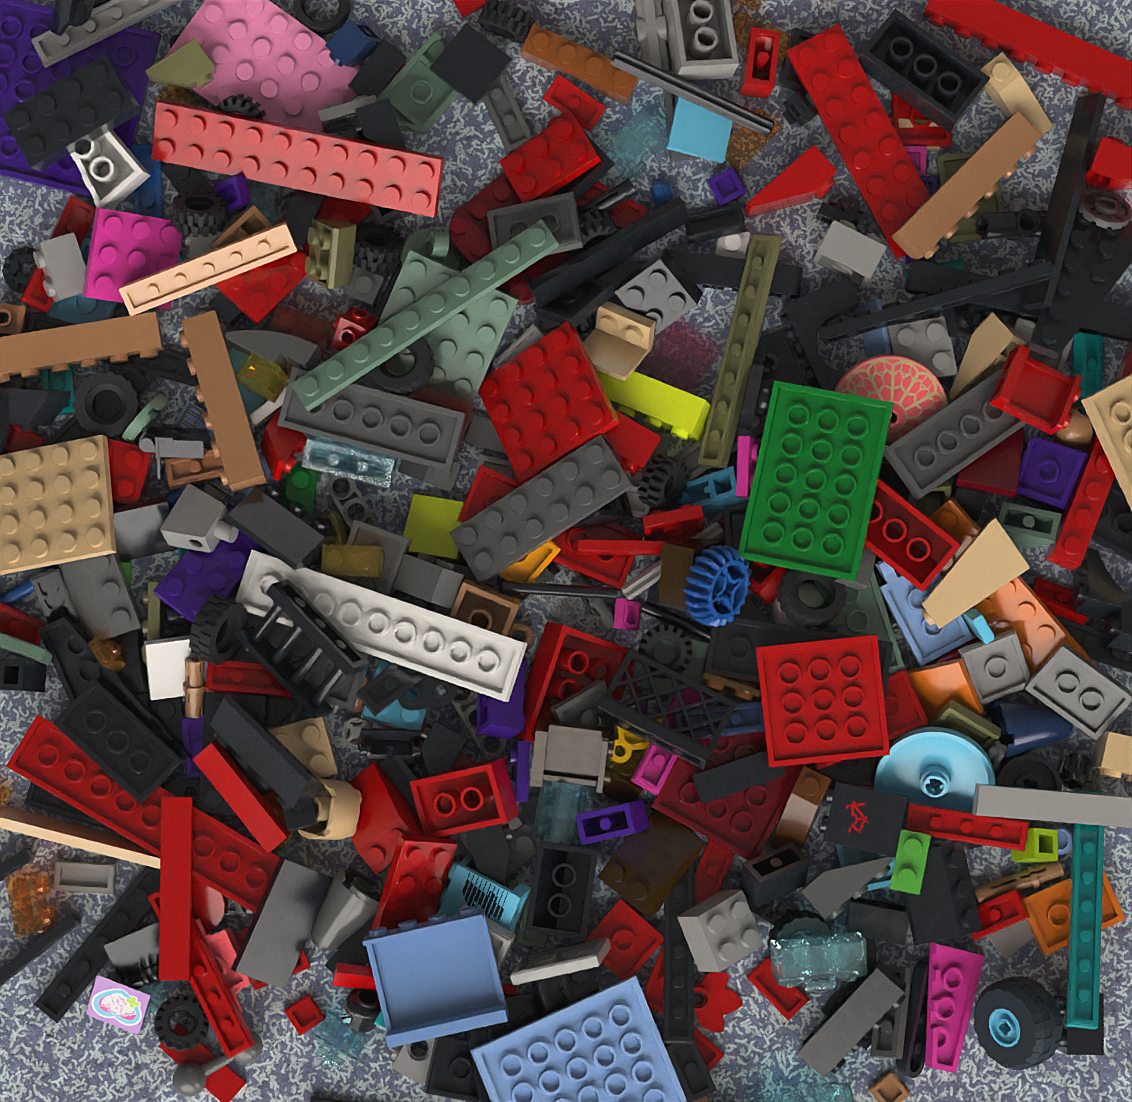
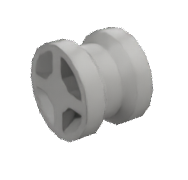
(352, 729)

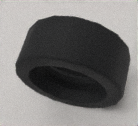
(322, 27)

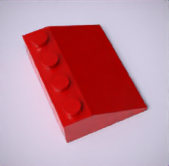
(564, 665)

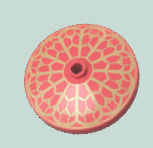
(897, 380)

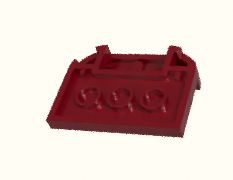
(471, 236)

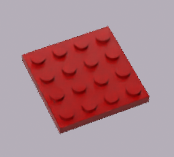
(547, 402)
(822, 700)

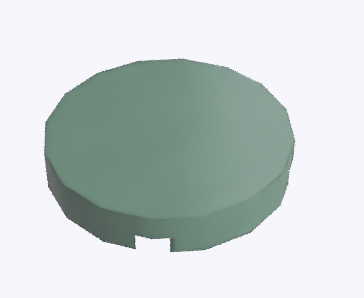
(146, 418)

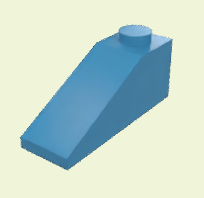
(712, 491)

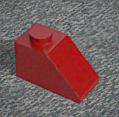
(759, 63)

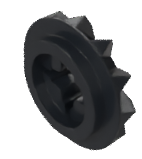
(12, 267)

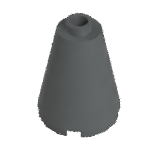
(345, 909)

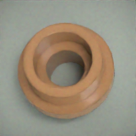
(524, 627)

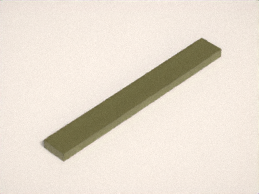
(739, 350)

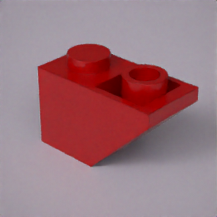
(281, 446)

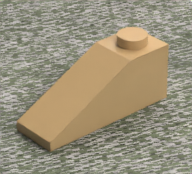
(1012, 93)
(985, 353)

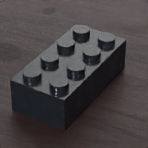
(922, 71)
(72, 113)

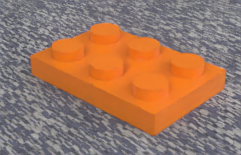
(1051, 911)

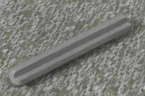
(653, 573)

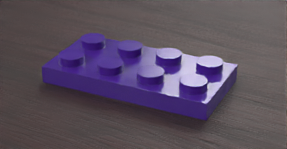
(206, 574)

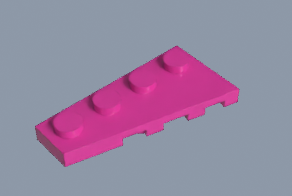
(951, 995)

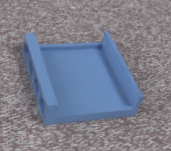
(436, 976)

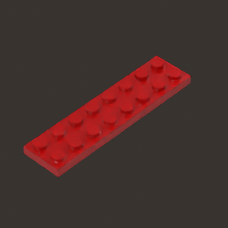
(860, 130)

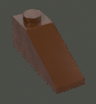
(802, 808)

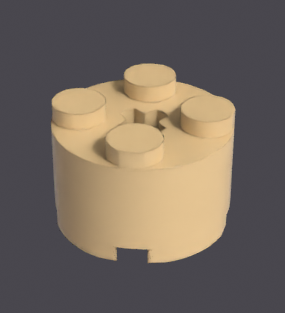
(336, 811)

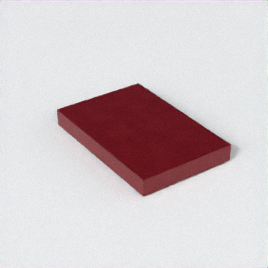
(996, 469)

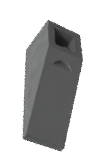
(836, 885)

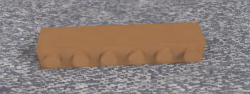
(966, 187)
(81, 345)
(223, 401)

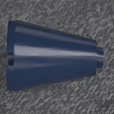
(1027, 726)

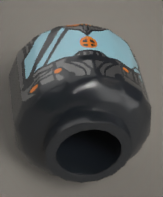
(361, 1010)

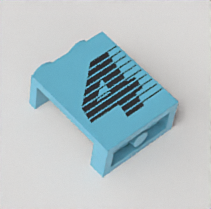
(477, 890)

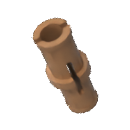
(194, 687)

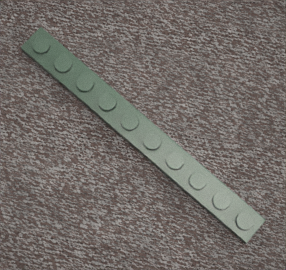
(424, 315)

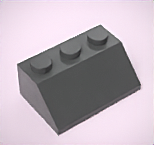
(101, 596)

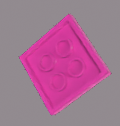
(127, 249)

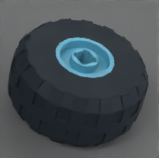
(1017, 1022)

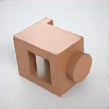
(17, 320)

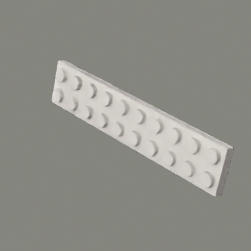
(393, 627)

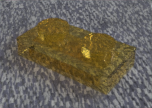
(352, 560)

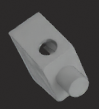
(198, 522)

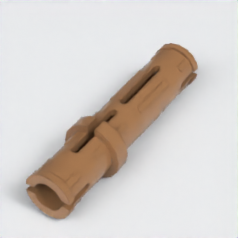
(1022, 880)

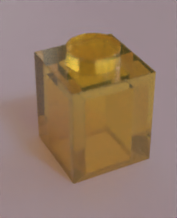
(262, 378)

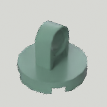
(433, 244)

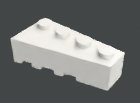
(109, 170)

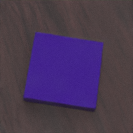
(1050, 472)

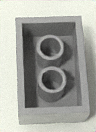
(701, 38)

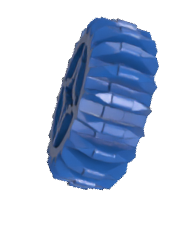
(717, 585)

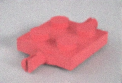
(224, 950)

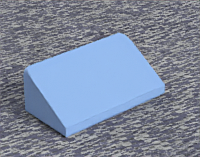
(876, 341)

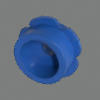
(660, 192)

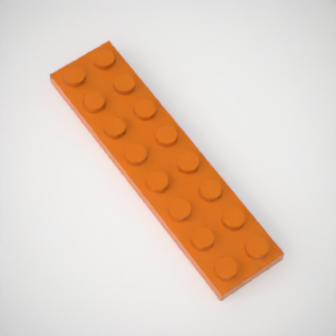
(1012, 605)

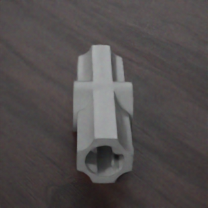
(652, 32)

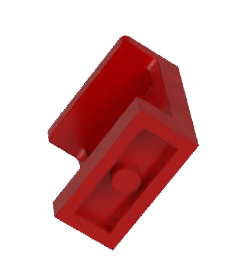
(1035, 392)

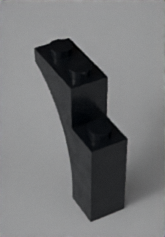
(1101, 598)

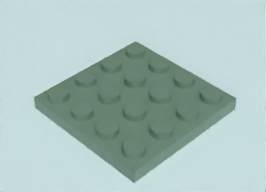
(461, 344)

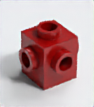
(351, 327)

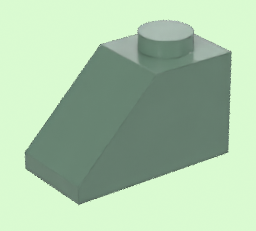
(1028, 525)

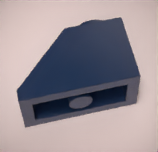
(352, 43)

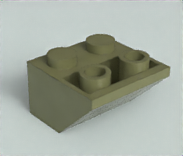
(330, 252)

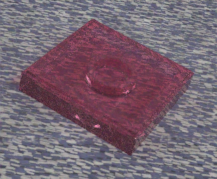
(679, 357)

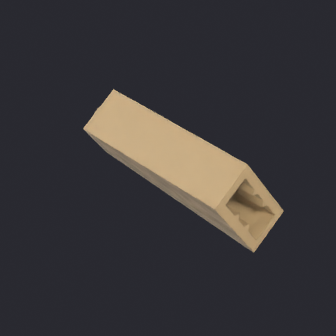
(978, 572)

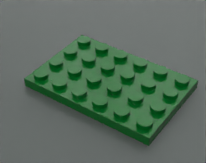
(815, 480)

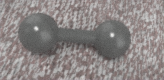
(191, 1078)

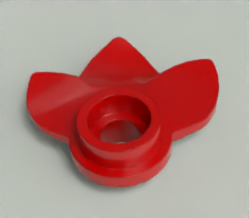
(716, 1001)

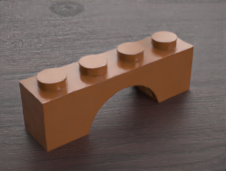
(566, 56)

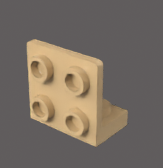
(619, 340)

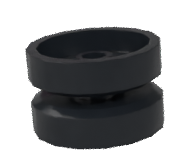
(1031, 769)

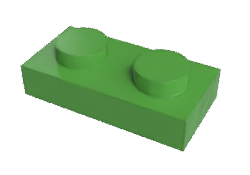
(910, 861)

